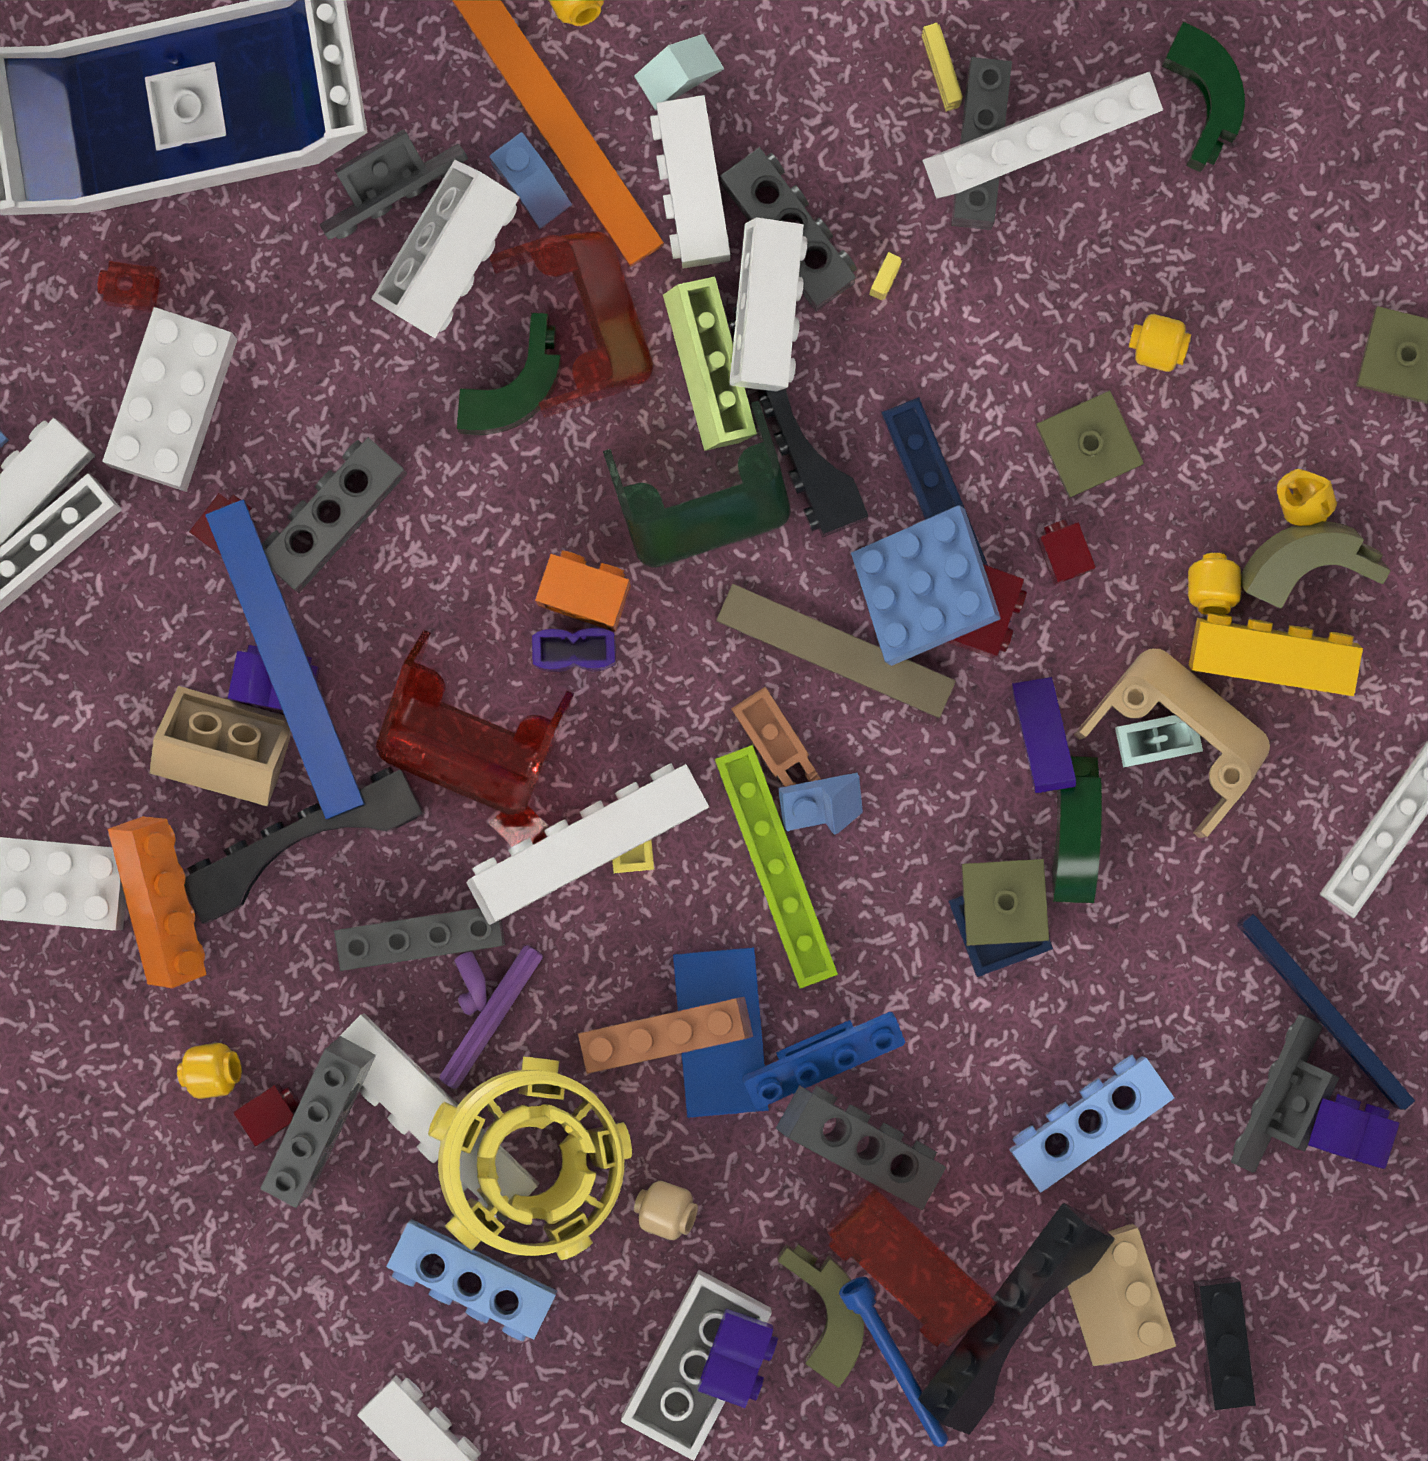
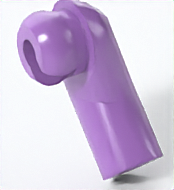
(474, 981)

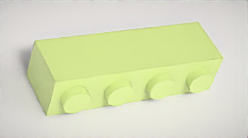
(706, 360)

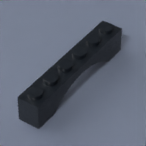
(829, 492)
(227, 883)
(1059, 1256)

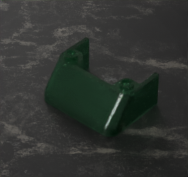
(710, 521)

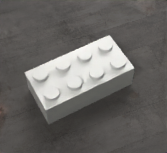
(446, 248)
(170, 399)
(60, 884)
(667, 1396)

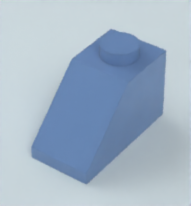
(530, 180)

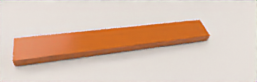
(561, 128)

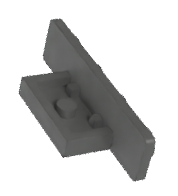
(384, 177)
(1289, 1098)

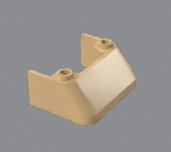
(1162, 678)

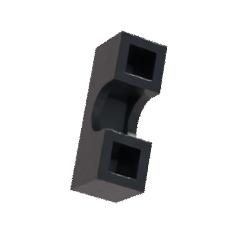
(1226, 1343)

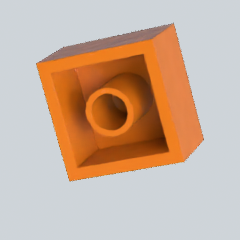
(583, 591)

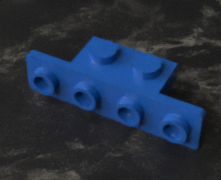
(823, 1057)

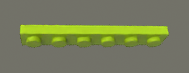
(776, 866)

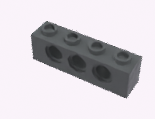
(983, 113)
(761, 171)
(328, 538)
(416, 938)
(318, 1121)
(911, 1181)

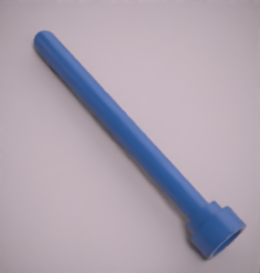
(859, 1297)

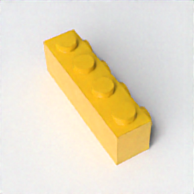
(1275, 655)

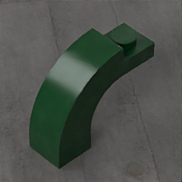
(1215, 74)
(510, 406)
(1078, 835)

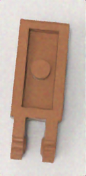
(773, 736)

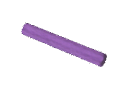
(490, 1017)

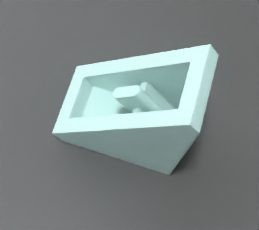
(678, 69)
(1156, 740)

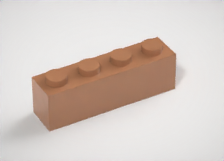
(665, 1035)

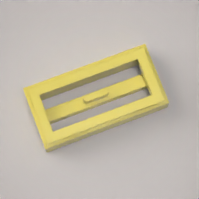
(942, 66)

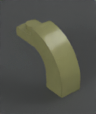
(1298, 549)
(843, 1333)

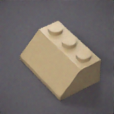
(220, 746)
(1121, 1303)

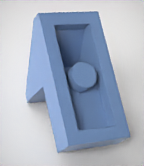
(820, 802)

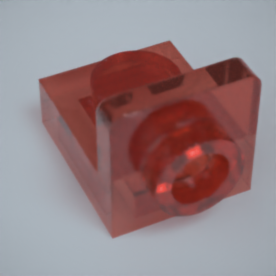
(519, 827)

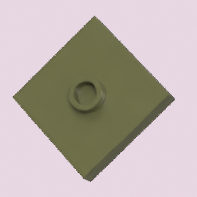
(1396, 355)
(1089, 444)
(1005, 902)

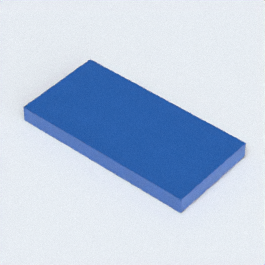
(716, 1072)

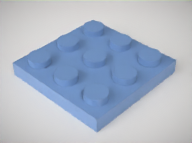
(925, 585)

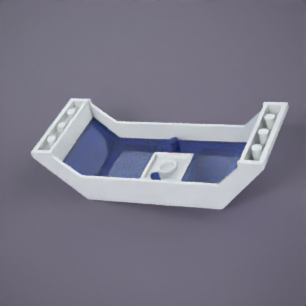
(176, 105)

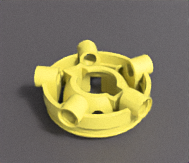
(565, 1226)

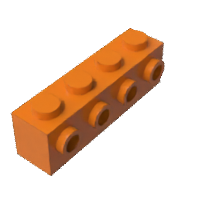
(157, 901)

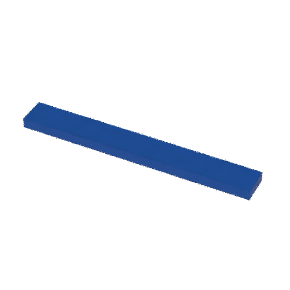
(285, 659)

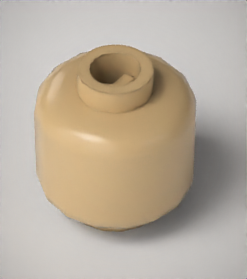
(666, 1210)

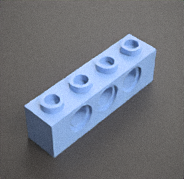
(1148, 1097)
(532, 1295)

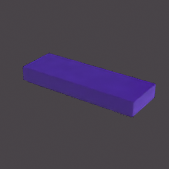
(1043, 735)

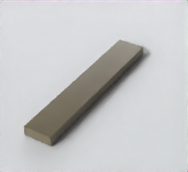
(834, 651)

